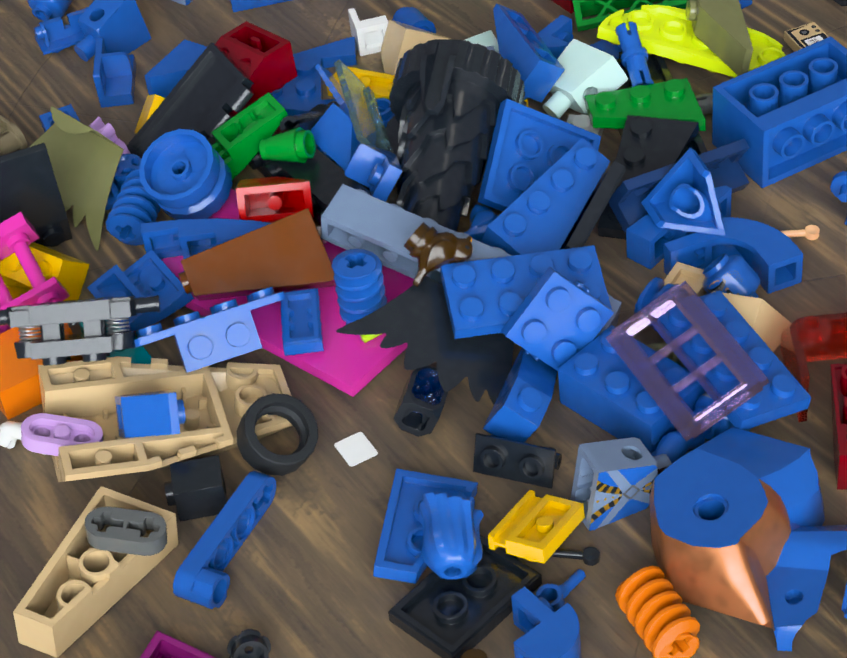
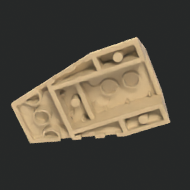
(212, 403)

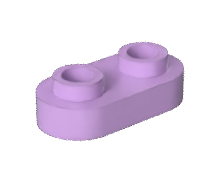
(47, 432)

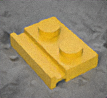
(536, 526)

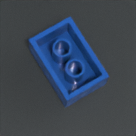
(611, 397)

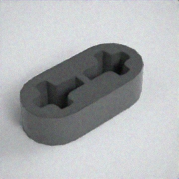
(126, 531)

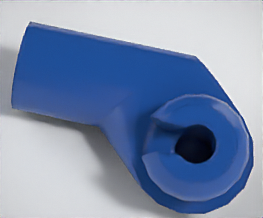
(675, 445)

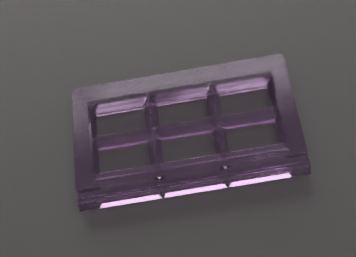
(716, 336)

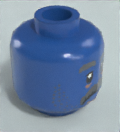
(731, 276)

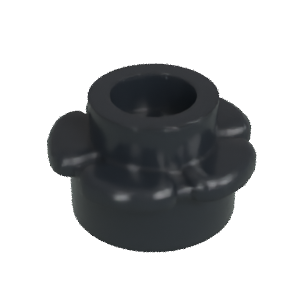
(249, 637)

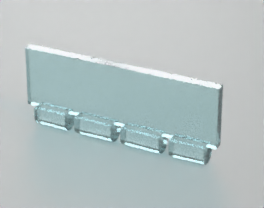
(362, 109)

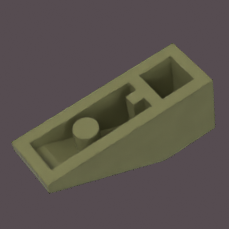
(722, 30)

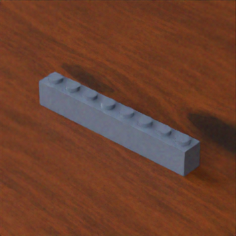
(383, 228)

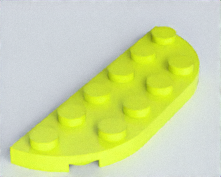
(669, 34)

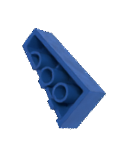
(551, 206)

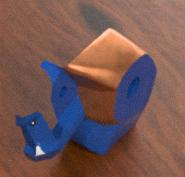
(745, 531)

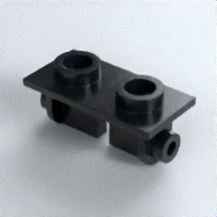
(515, 460)

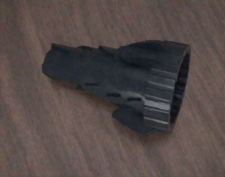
(445, 122)

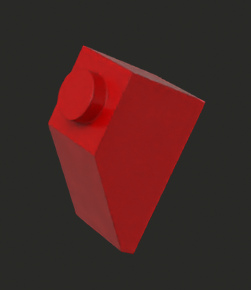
(272, 198)

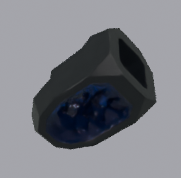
(420, 402)

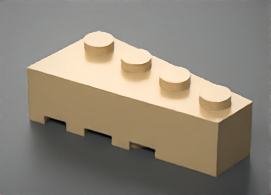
(84, 581)

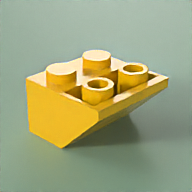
(66, 269)

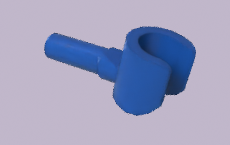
(560, 592)

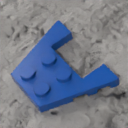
(307, 88)

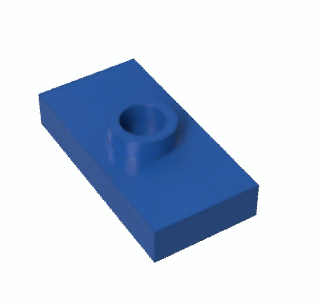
(301, 322)

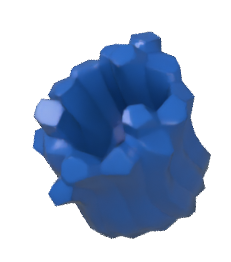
(450, 534)

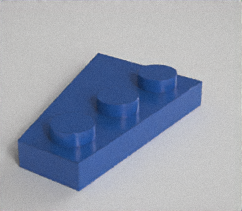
(402, 533)

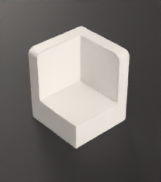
(367, 33)

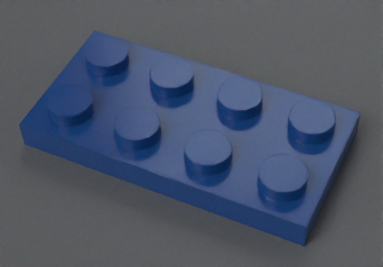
(489, 291)
(777, 399)

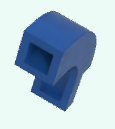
(763, 247)

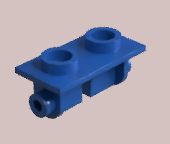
(54, 36)

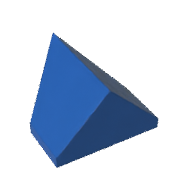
(686, 198)

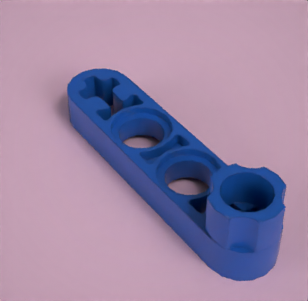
(201, 573)

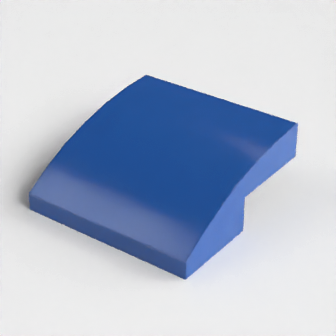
(143, 279)

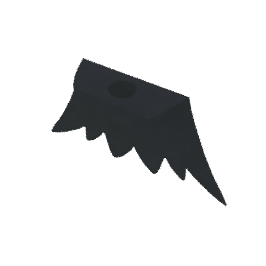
(423, 322)

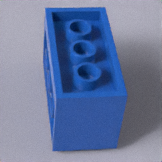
(786, 112)

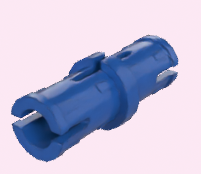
(633, 54)

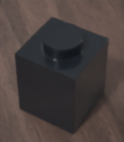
(196, 488)

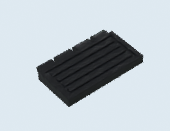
(198, 100)

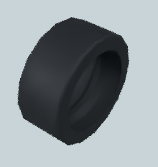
(297, 414)

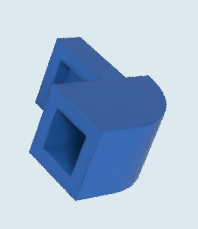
(546, 631)

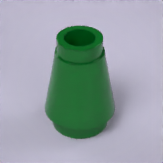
(290, 146)

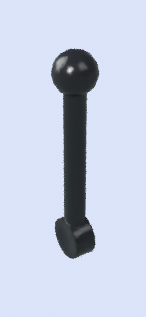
(589, 555)

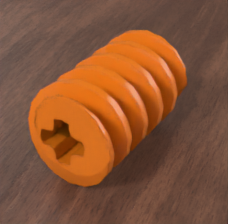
(658, 614)

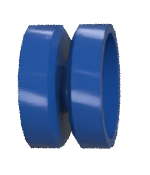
(185, 175)

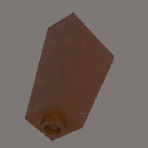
(278, 256)

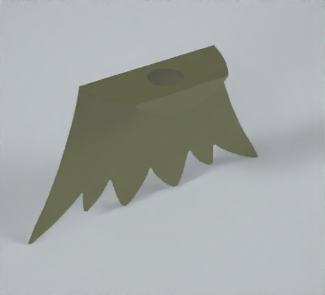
(83, 169)

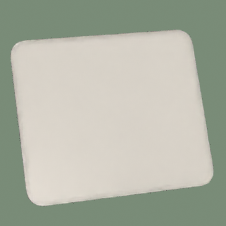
(356, 449)

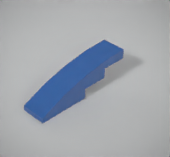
(192, 236)

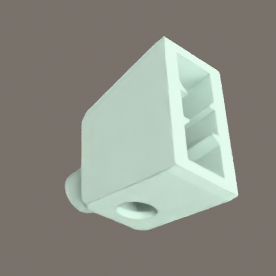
(585, 73)

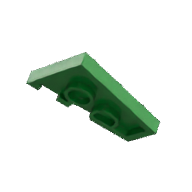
(659, 100)

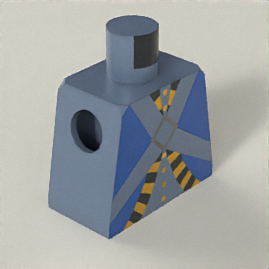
(614, 479)

